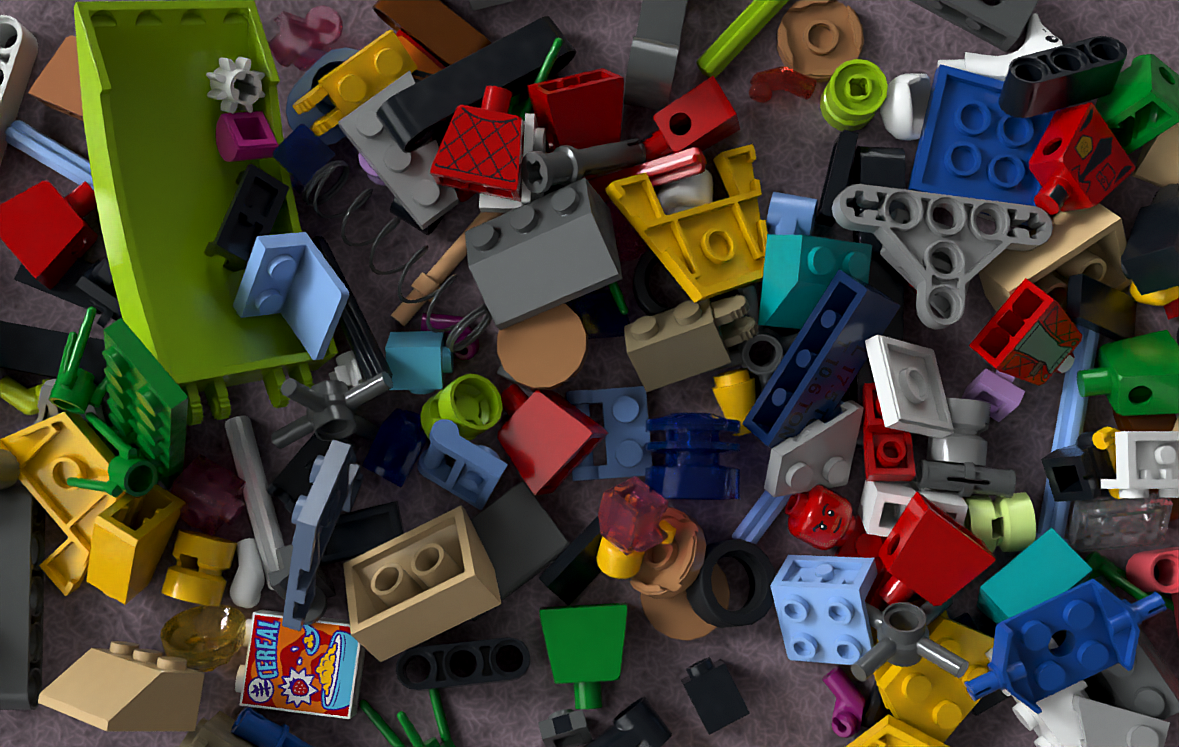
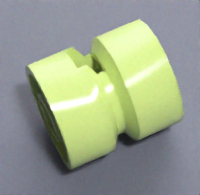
(1002, 522)

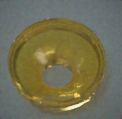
(204, 636)

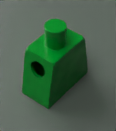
(1142, 102)
(1136, 375)
(585, 647)

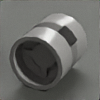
(965, 444)

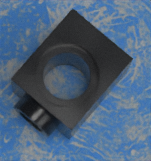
(714, 694)

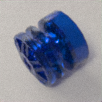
(693, 457)

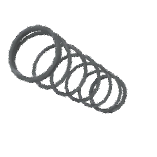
(457, 328)

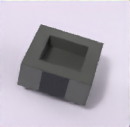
(565, 729)

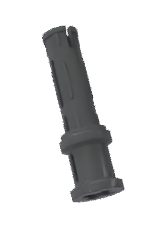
(572, 164)

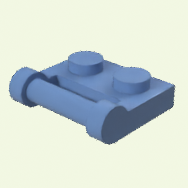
(624, 420)
(475, 468)

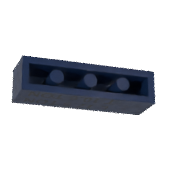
(821, 360)

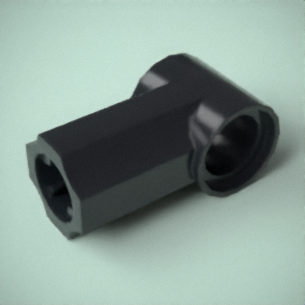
(634, 727)

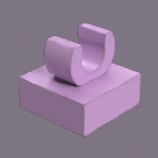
(997, 390)

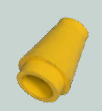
(735, 395)

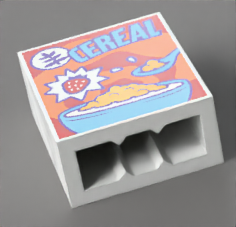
(301, 670)

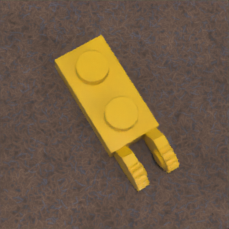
(357, 80)

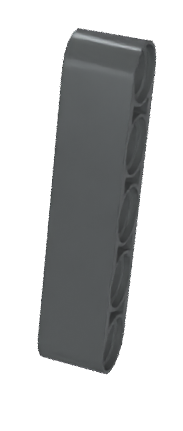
(21, 598)

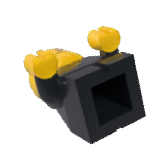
(1078, 469)

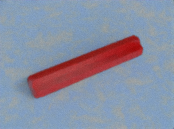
(660, 171)

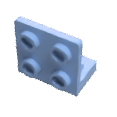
(293, 279)
(824, 607)

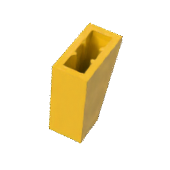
(130, 542)

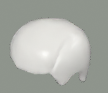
(906, 105)

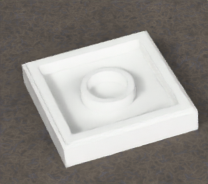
(909, 387)

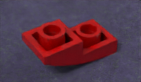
(886, 450)

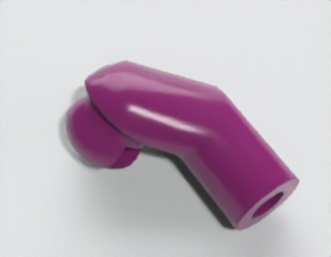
(442, 321)
(848, 705)

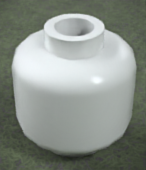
(686, 193)

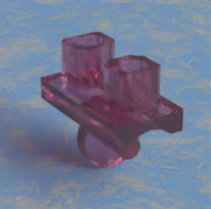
(307, 38)

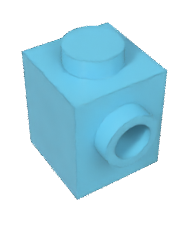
(418, 360)

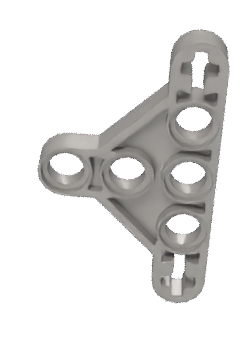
(919, 238)

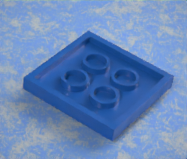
(973, 145)

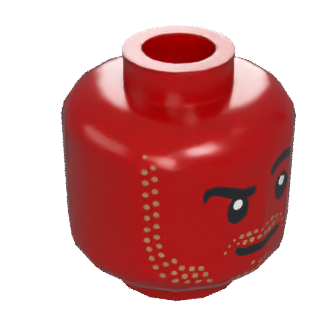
(820, 517)

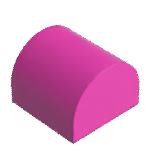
(244, 136)

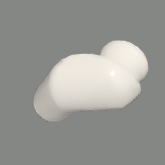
(249, 578)

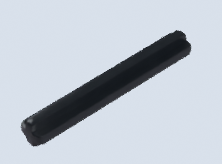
(355, 325)

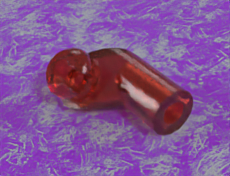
(777, 79)

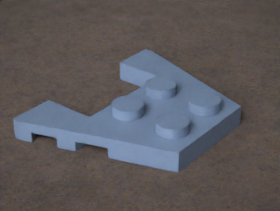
(334, 490)

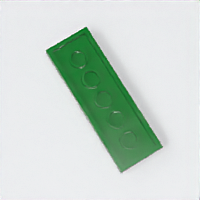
(145, 402)

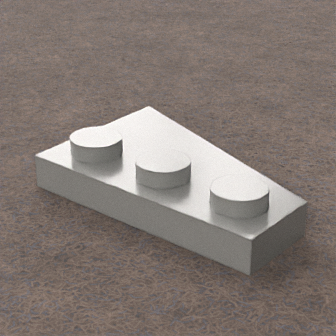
(403, 173)

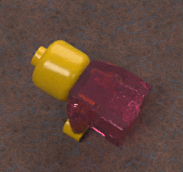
(630, 526)

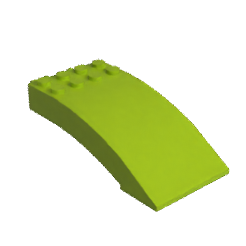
(168, 189)

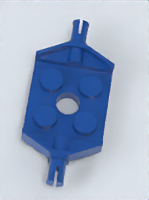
(1098, 635)

